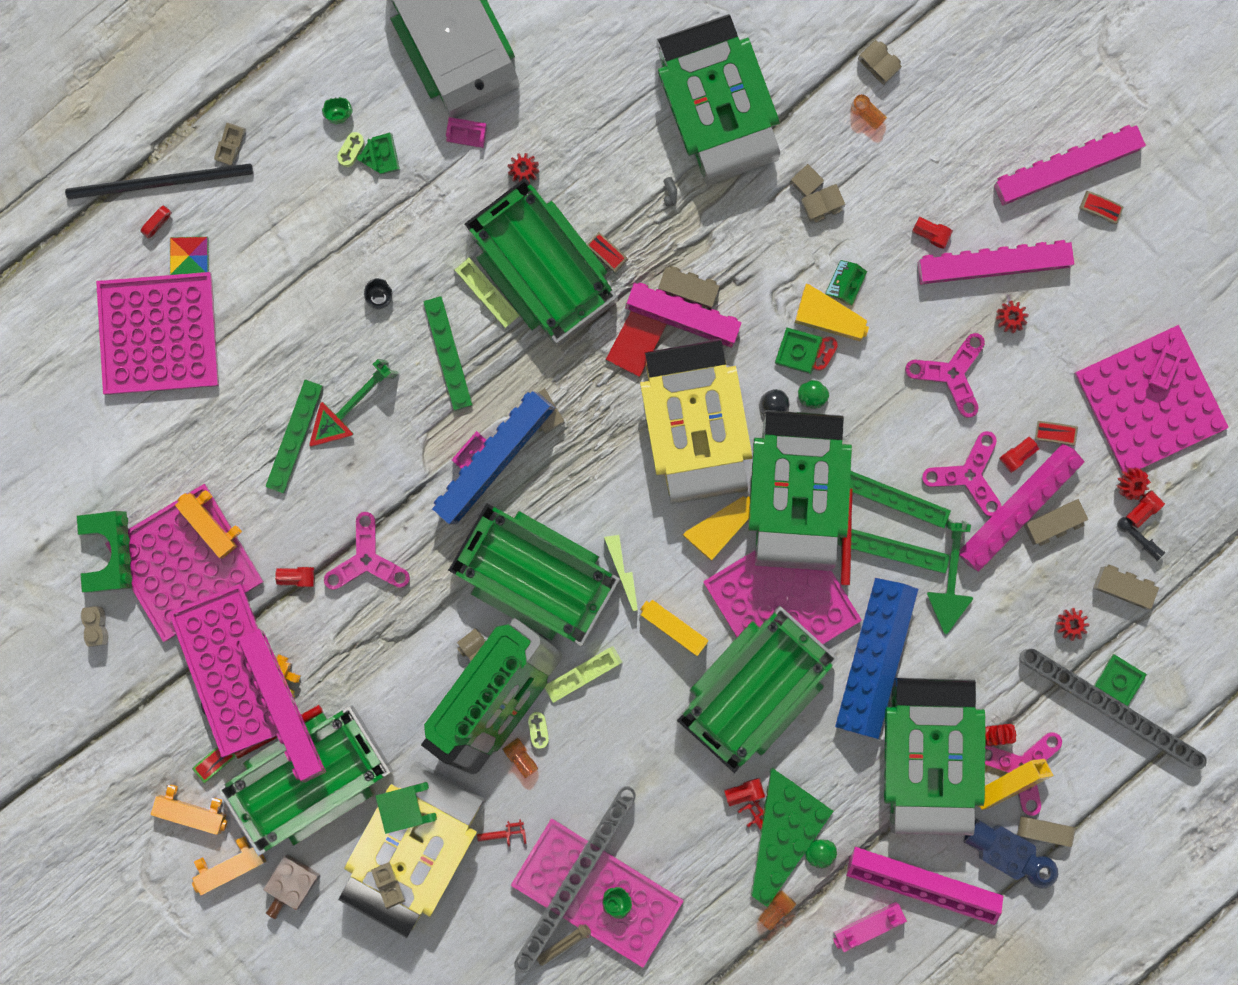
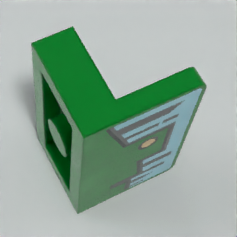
(846, 282)

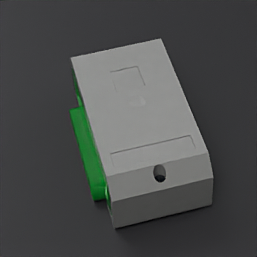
(456, 51)

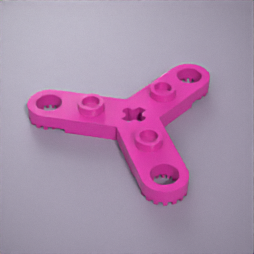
(958, 385)
(977, 485)
(378, 566)
(1008, 762)

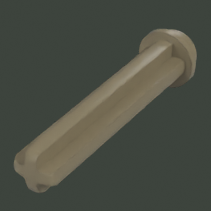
(582, 932)

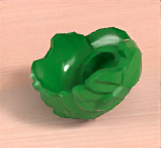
(337, 110)
(813, 394)
(821, 853)
(616, 902)

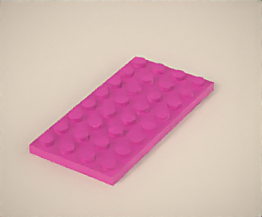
(226, 688)
(631, 936)

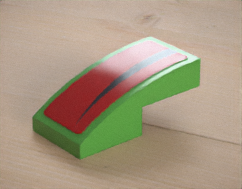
(211, 765)

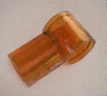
(870, 113)
(518, 754)
(779, 907)

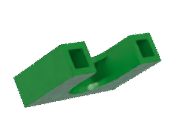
(118, 571)

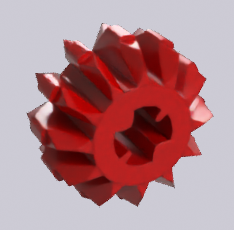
(524, 161)
(1008, 310)
(1133, 483)
(1079, 623)
(1000, 735)

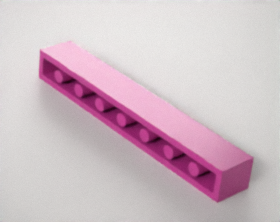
(1069, 165)
(995, 263)
(1020, 507)
(281, 705)
(925, 885)

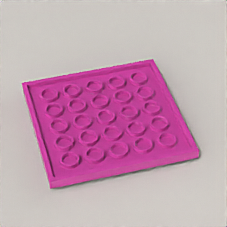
(157, 333)
(1142, 419)
(178, 567)
(754, 592)

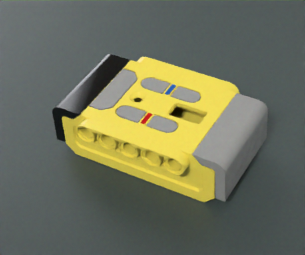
(696, 421)
(420, 855)

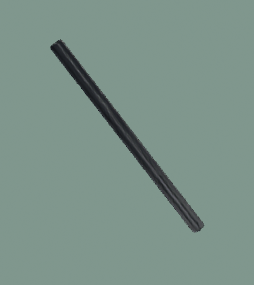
(159, 181)

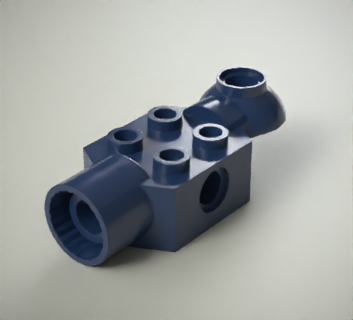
(1011, 854)

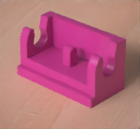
(466, 132)
(464, 456)

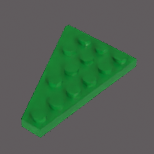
(788, 828)

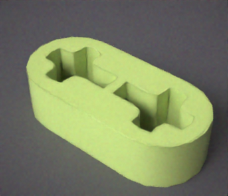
(347, 147)
(533, 730)

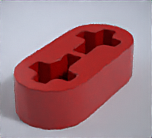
(156, 221)
(827, 356)

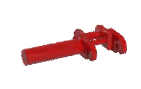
(756, 820)
(503, 834)

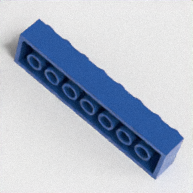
(493, 458)
(876, 657)

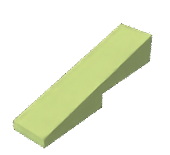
(486, 292)
(614, 546)
(583, 674)

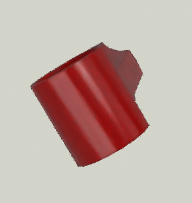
(937, 234)
(1016, 456)
(1148, 506)
(291, 576)
(749, 791)

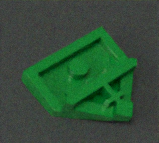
(380, 154)

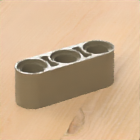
(1046, 831)

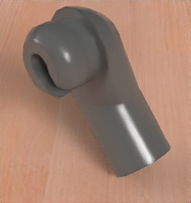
(672, 191)

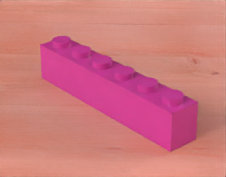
(683, 315)

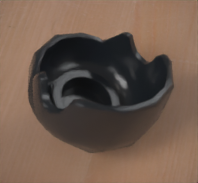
(378, 293)
(774, 400)

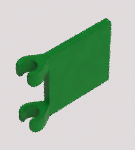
(401, 808)

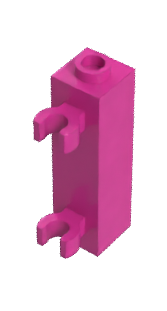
(869, 927)

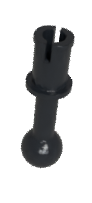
(1126, 525)

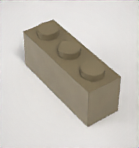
(689, 287)
(1056, 523)
(1126, 587)

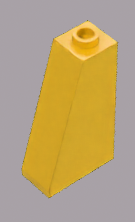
(826, 314)
(719, 528)
(673, 627)
(1016, 782)

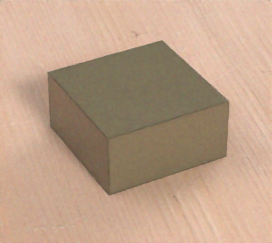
(807, 180)

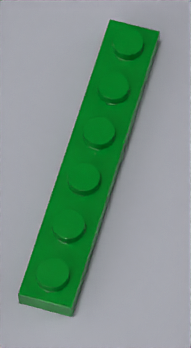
(448, 353)
(294, 436)
(899, 500)
(898, 551)

